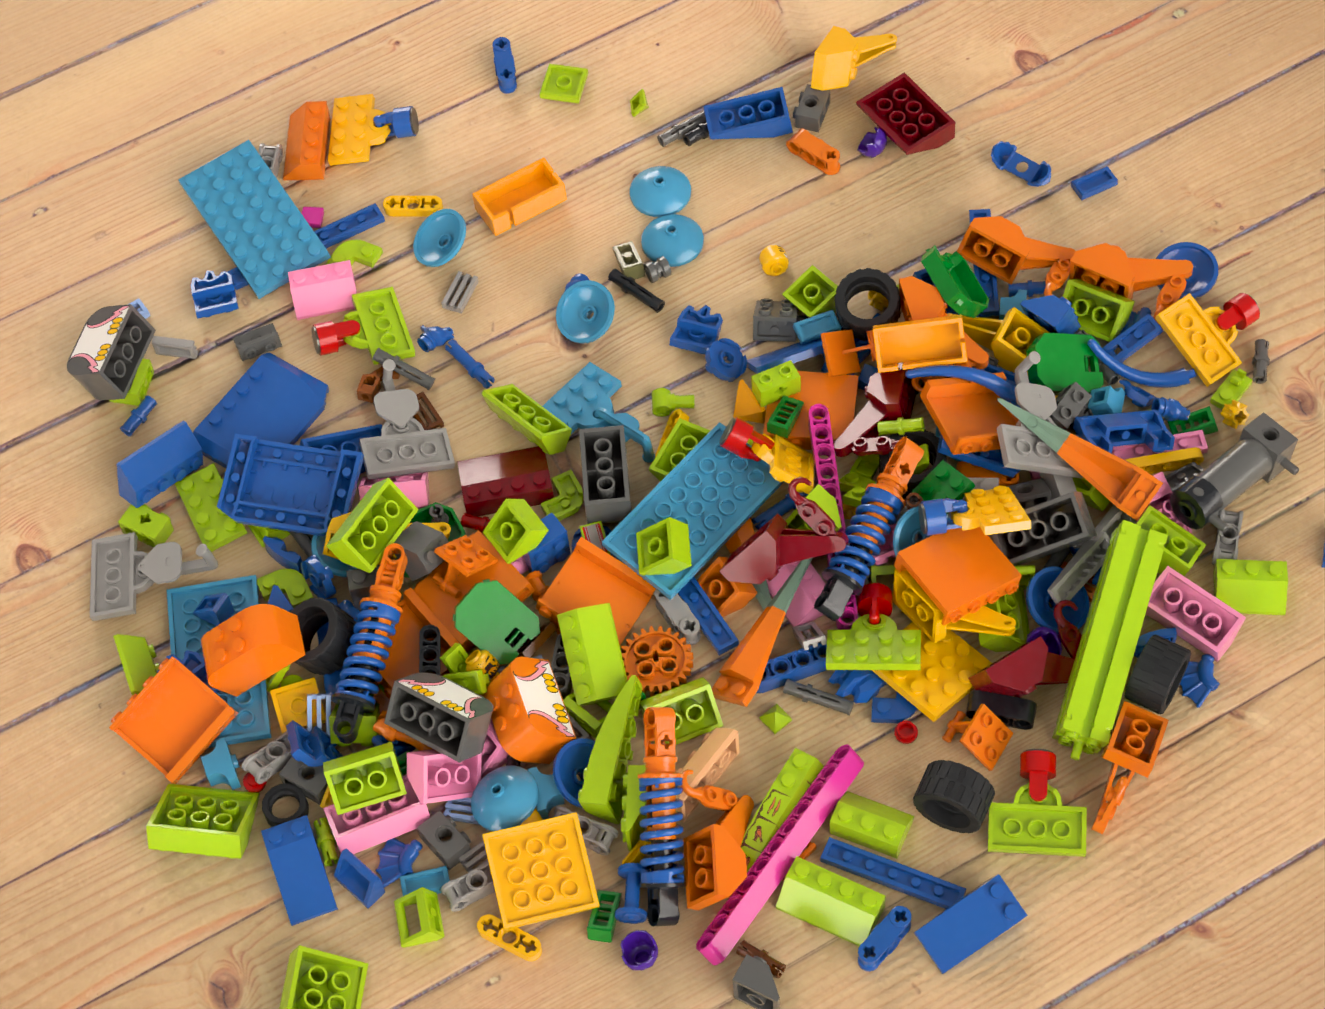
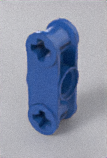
(504, 65)
(884, 938)

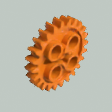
(653, 643)

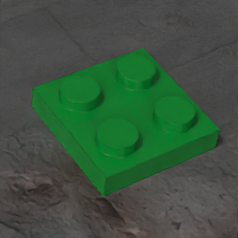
(944, 483)

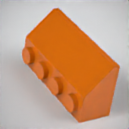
(307, 142)

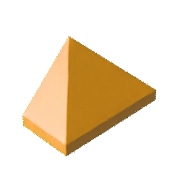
(747, 406)

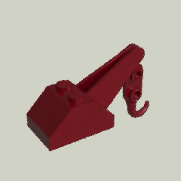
(889, 398)
(777, 545)
(1032, 663)

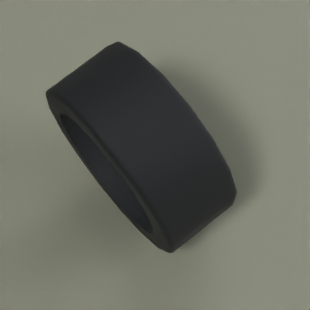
(278, 792)

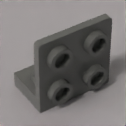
(774, 320)

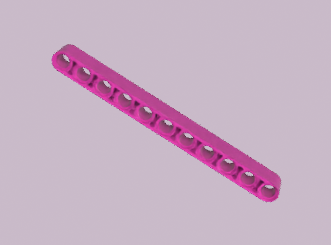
(823, 467)
(779, 855)

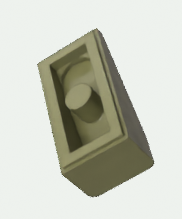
(629, 260)

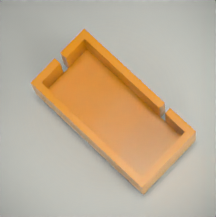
(519, 196)
(920, 343)

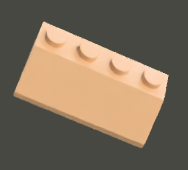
(708, 764)

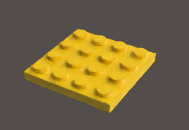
(942, 674)
(540, 871)

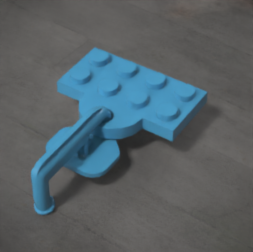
(587, 404)

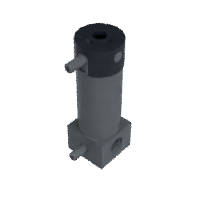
(1260, 454)

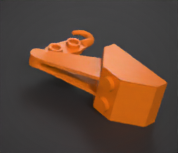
(1004, 251)
(1113, 271)
(924, 301)
(1134, 746)
(714, 855)

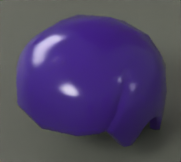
(873, 143)
(1050, 638)
(639, 950)

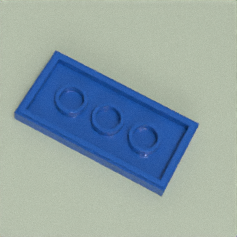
(793, 352)

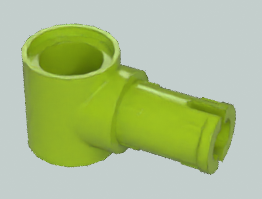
(664, 402)

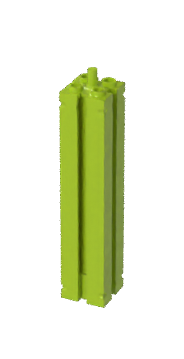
(1109, 639)

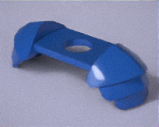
(1006, 158)

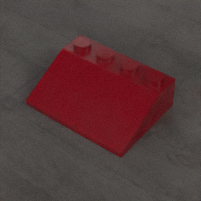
(908, 115)
(504, 476)

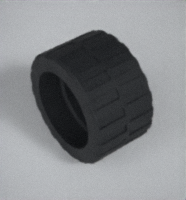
(866, 280)
(918, 438)
(332, 650)
(1157, 674)
(954, 796)

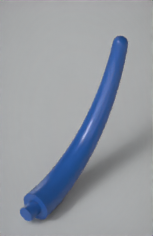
(984, 378)
(1159, 380)

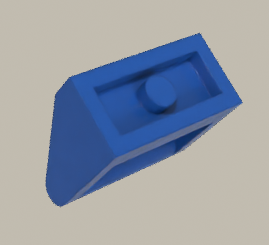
(358, 879)

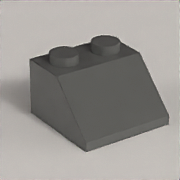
(419, 545)
(755, 984)

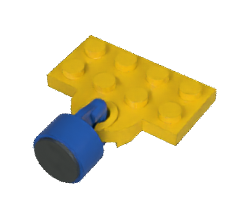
(359, 126)
(991, 510)

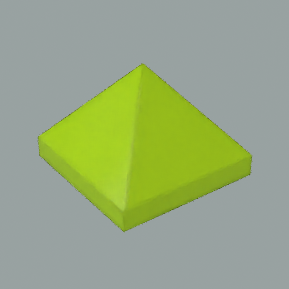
(638, 103)
(775, 718)

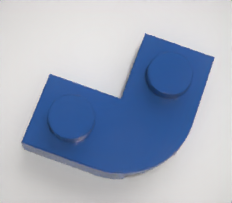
(891, 709)

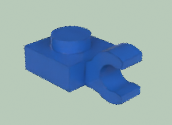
(1139, 396)

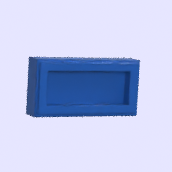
(1094, 183)

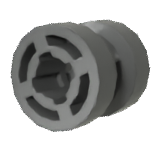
(657, 269)

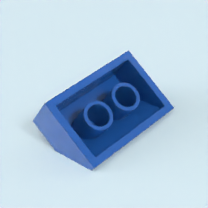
(1052, 314)

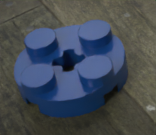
(716, 365)
(319, 577)

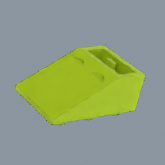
(631, 804)

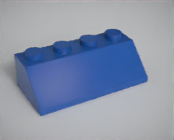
(159, 465)

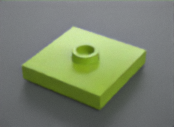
(564, 83)

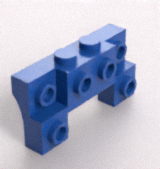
(1125, 429)

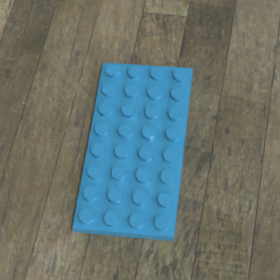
(253, 218)
(709, 493)
(186, 633)

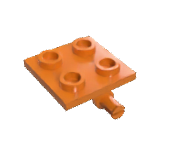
(842, 353)
(463, 557)
(983, 735)

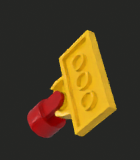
(1207, 333)
(785, 458)

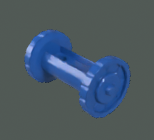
(631, 912)

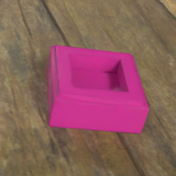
(313, 216)

